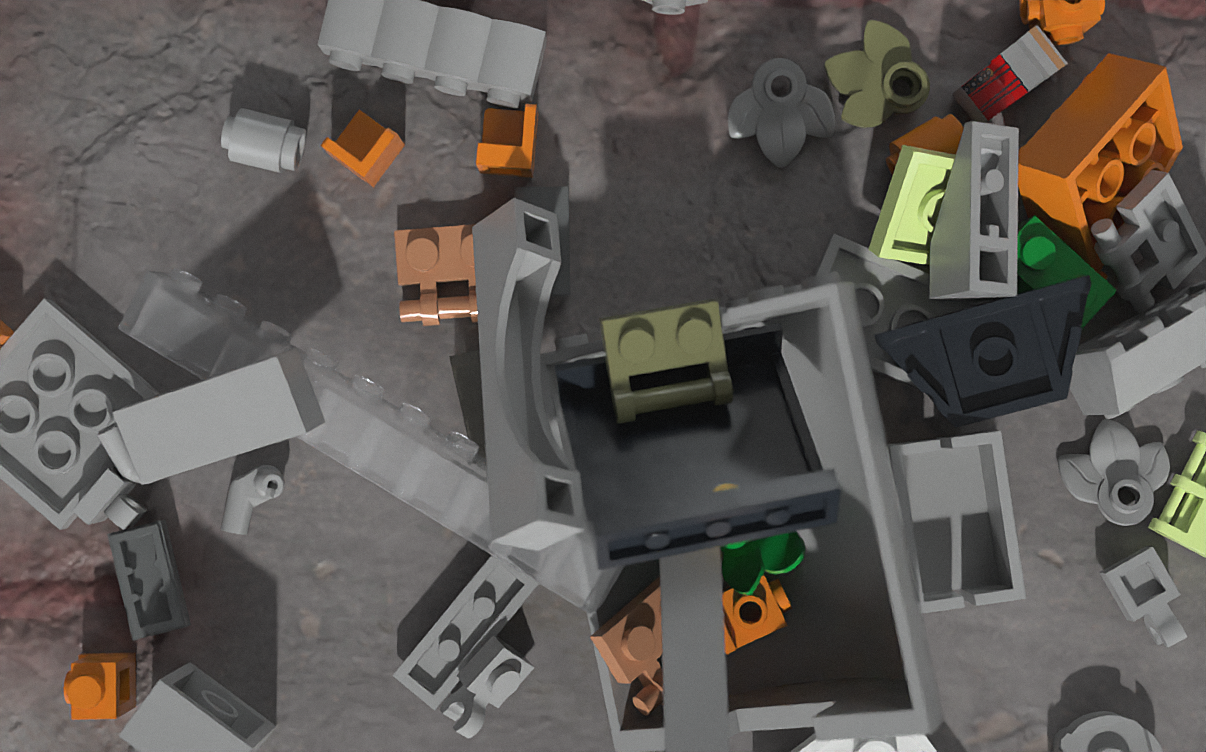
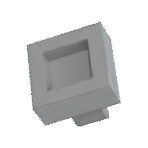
(110, 500)

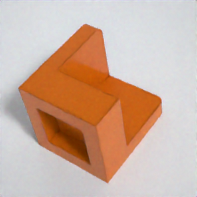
(508, 142)
(365, 148)

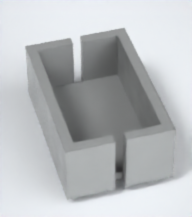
(958, 519)

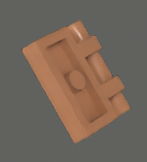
(432, 258)
(633, 644)

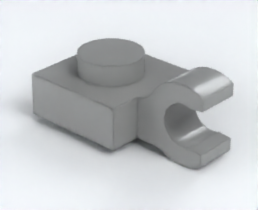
(1143, 590)
(486, 679)

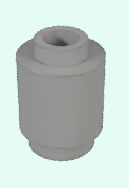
(263, 141)

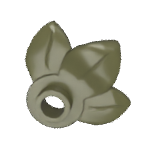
(870, 73)

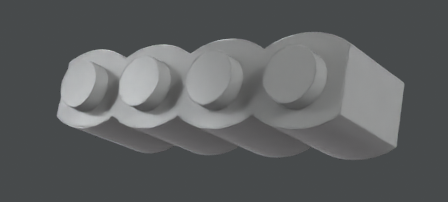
(438, 44)

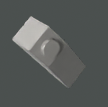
(978, 219)

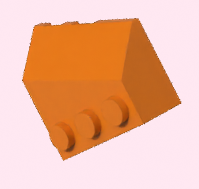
(1099, 150)

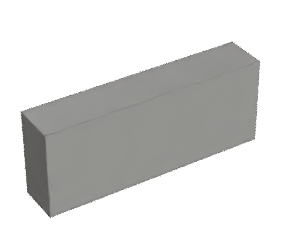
(220, 416)

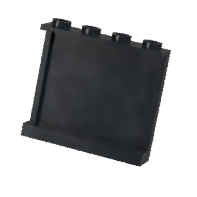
(655, 477)

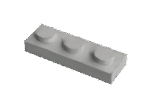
(464, 629)

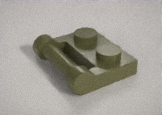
(662, 341)

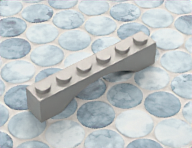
(530, 480)

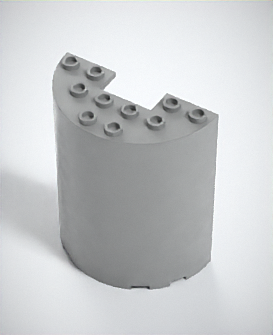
(856, 628)

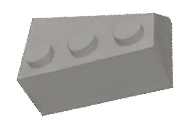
(1141, 354)

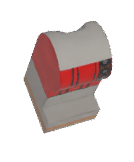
(1009, 76)

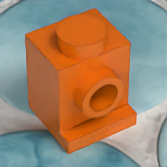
(773, 604)
(101, 685)

